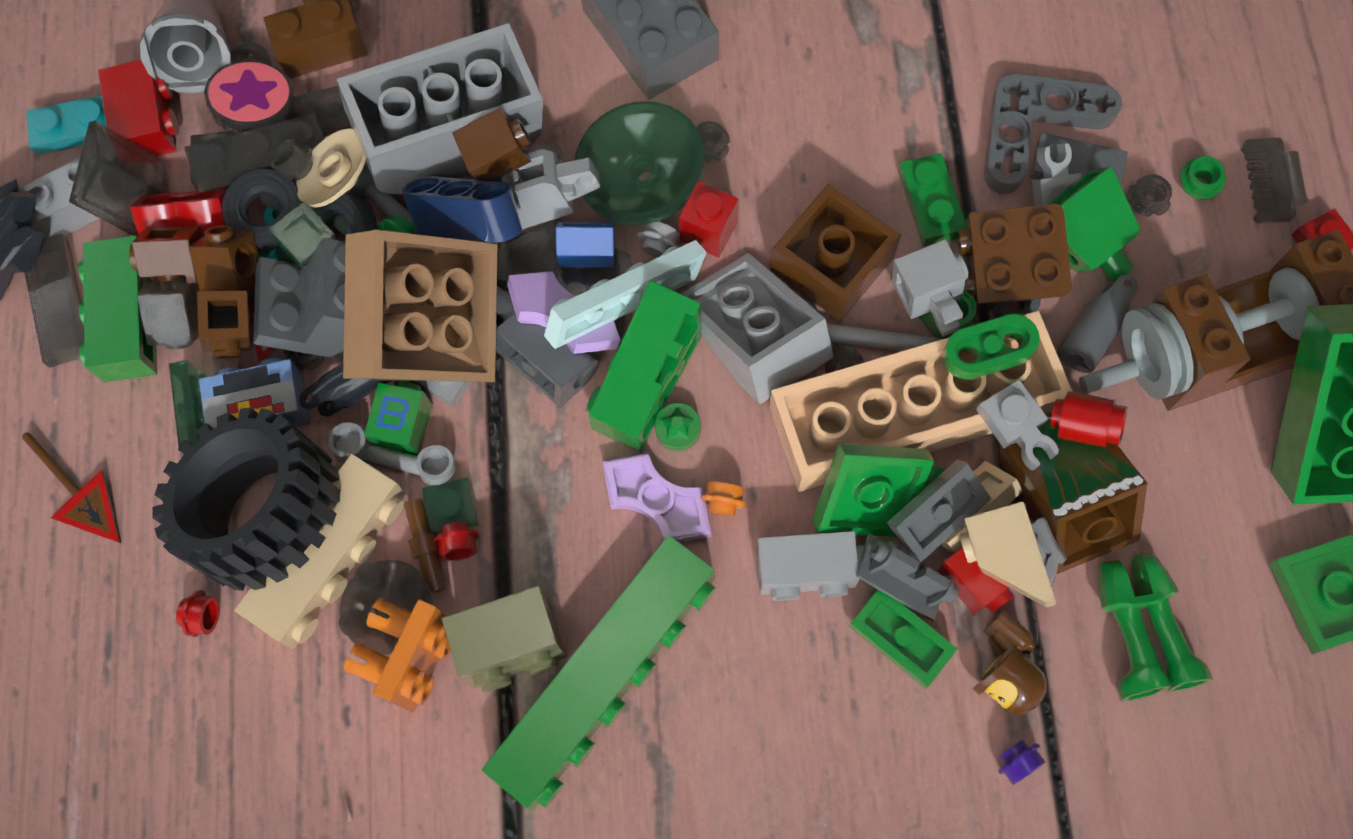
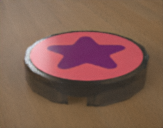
(249, 95)

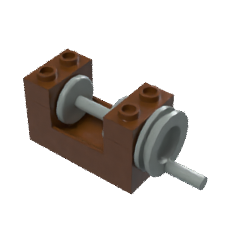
(1214, 340)

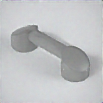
(433, 463)

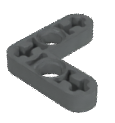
(1033, 107)

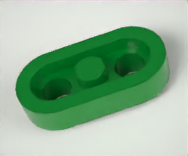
(988, 348)

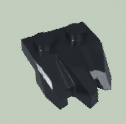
(18, 237)

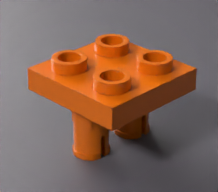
(407, 673)

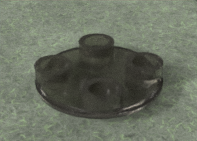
(387, 579)

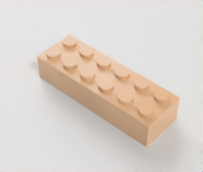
(901, 403)

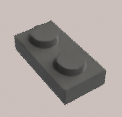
(1084, 156)
(939, 510)

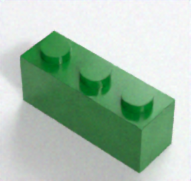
(111, 313)

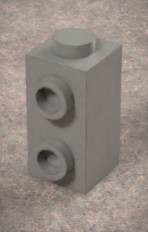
(52, 203)
(808, 564)

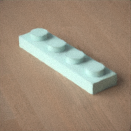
(619, 296)

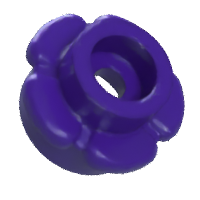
(1020, 761)

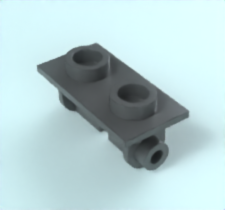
(904, 578)

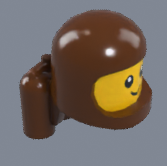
(1012, 677)

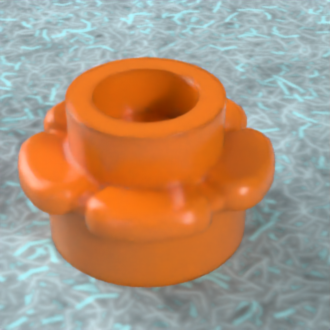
(723, 498)

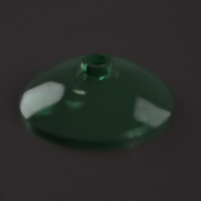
(638, 141)

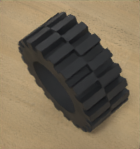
(214, 477)

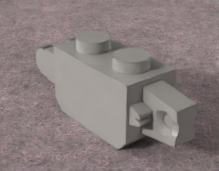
(547, 187)

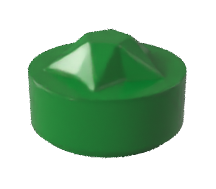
(677, 427)

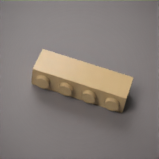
(292, 606)

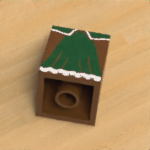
(1084, 493)

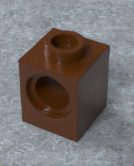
(493, 145)
(225, 259)

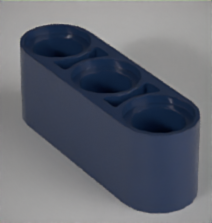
(462, 209)

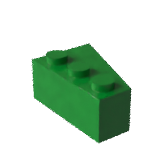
(646, 366)

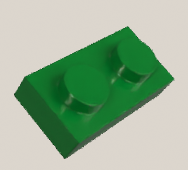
(931, 199)
(903, 638)

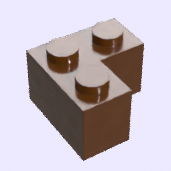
(315, 36)

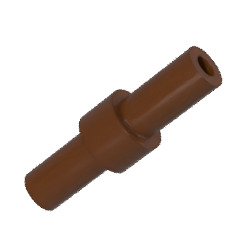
(422, 545)

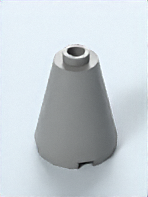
(185, 44)

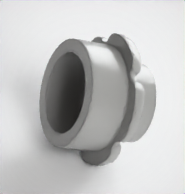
(657, 238)

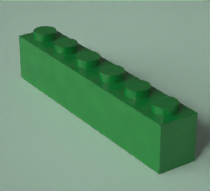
(599, 675)

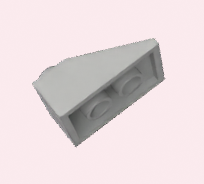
(760, 327)

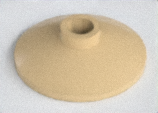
(334, 169)

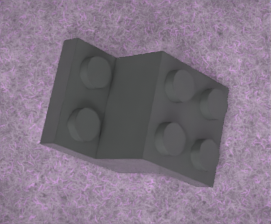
(302, 305)

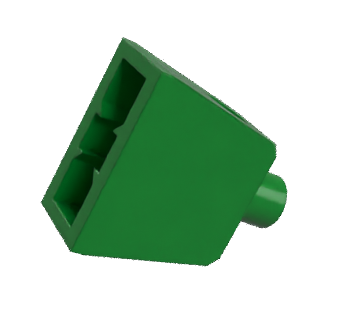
(1098, 223)

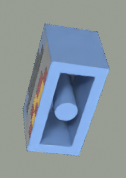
(270, 386)

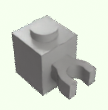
(932, 282)

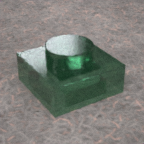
(300, 233)
(450, 504)

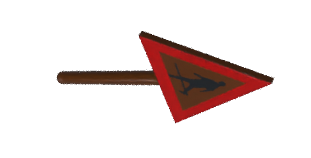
(89, 507)

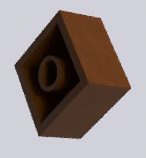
(834, 252)

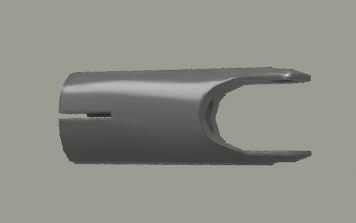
(1097, 326)

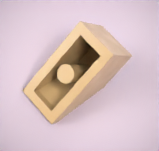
(1008, 551)

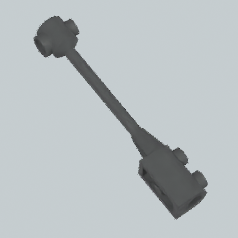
(523, 345)

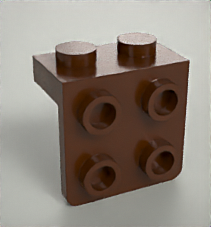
(1016, 255)

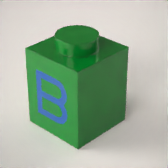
(399, 417)

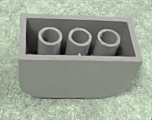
(415, 103)

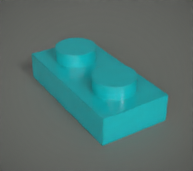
(63, 124)

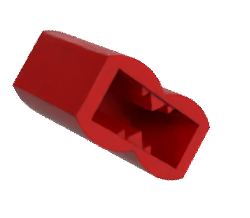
(179, 209)

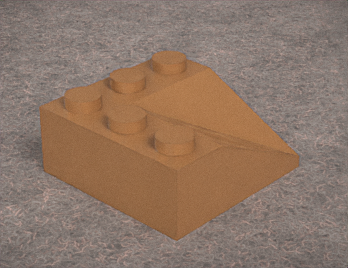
(419, 308)

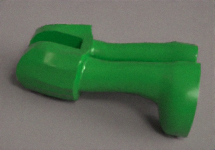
(1154, 588)

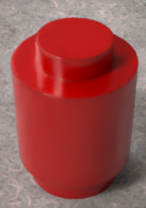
(1089, 419)

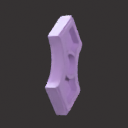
(535, 296)
(673, 509)

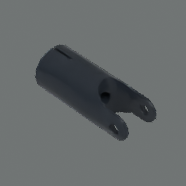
(338, 391)

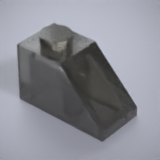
(170, 312)

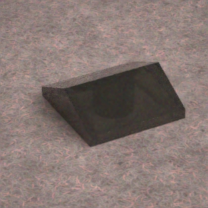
(115, 175)

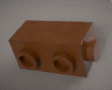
(223, 323)

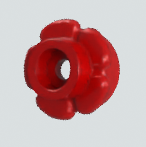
(456, 542)
(198, 614)

